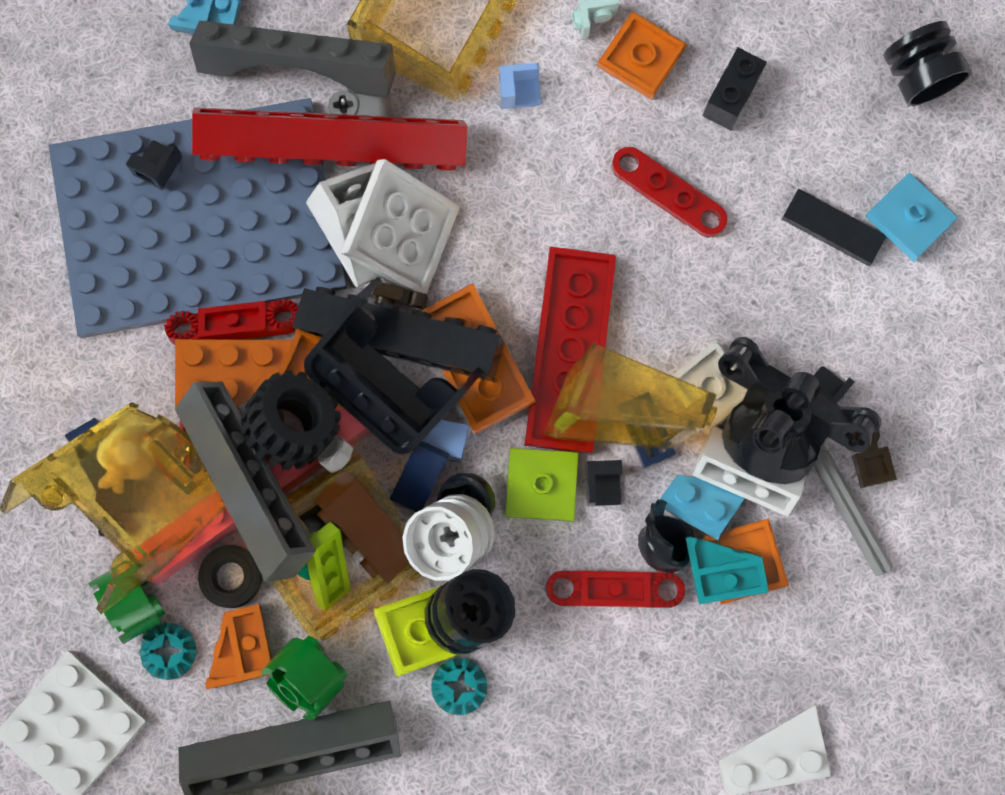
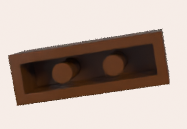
(363, 527)

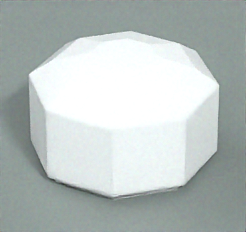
(336, 454)

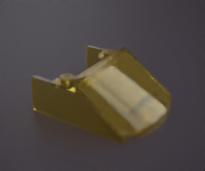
(135, 484)

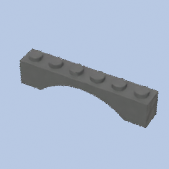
(356, 64)

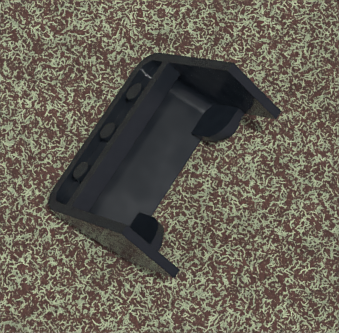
(373, 386)

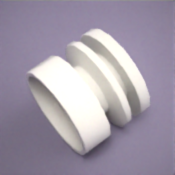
(435, 548)

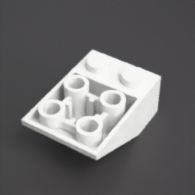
(334, 208)

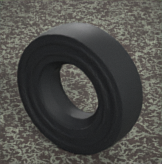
(208, 576)

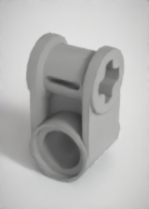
(360, 104)

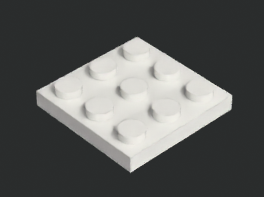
(400, 228)
(71, 726)

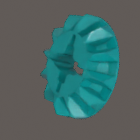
(179, 662)
(445, 696)

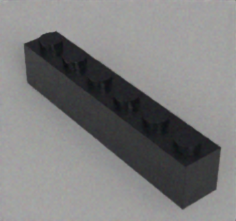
(409, 336)

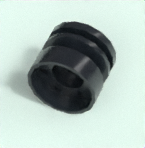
(926, 63)
(485, 603)

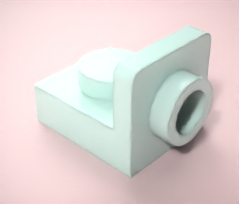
(596, 10)

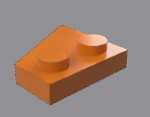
(240, 649)

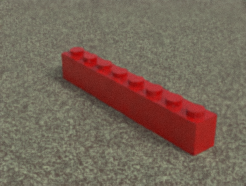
(327, 137)

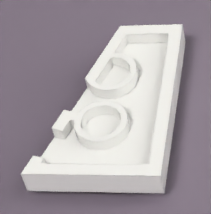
(780, 757)

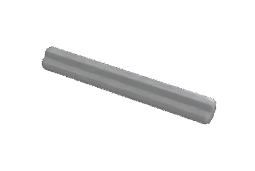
(852, 514)

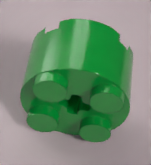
(131, 614)
(304, 676)

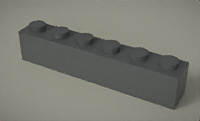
(244, 482)
(289, 751)

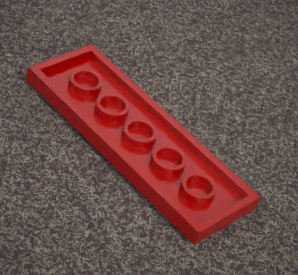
(571, 320)

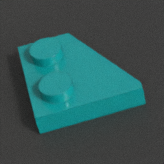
(724, 572)

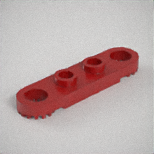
(669, 192)
(234, 321)
(615, 589)

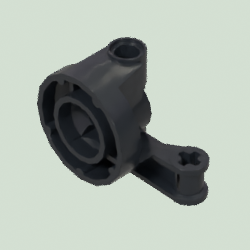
(784, 418)

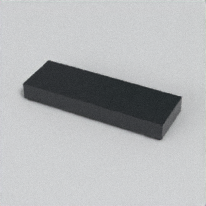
(834, 227)

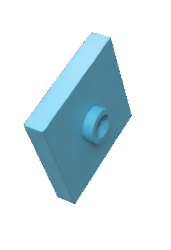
(911, 217)

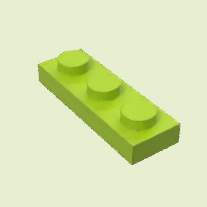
(328, 567)

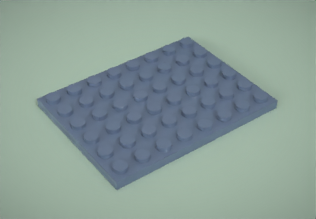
(203, 241)

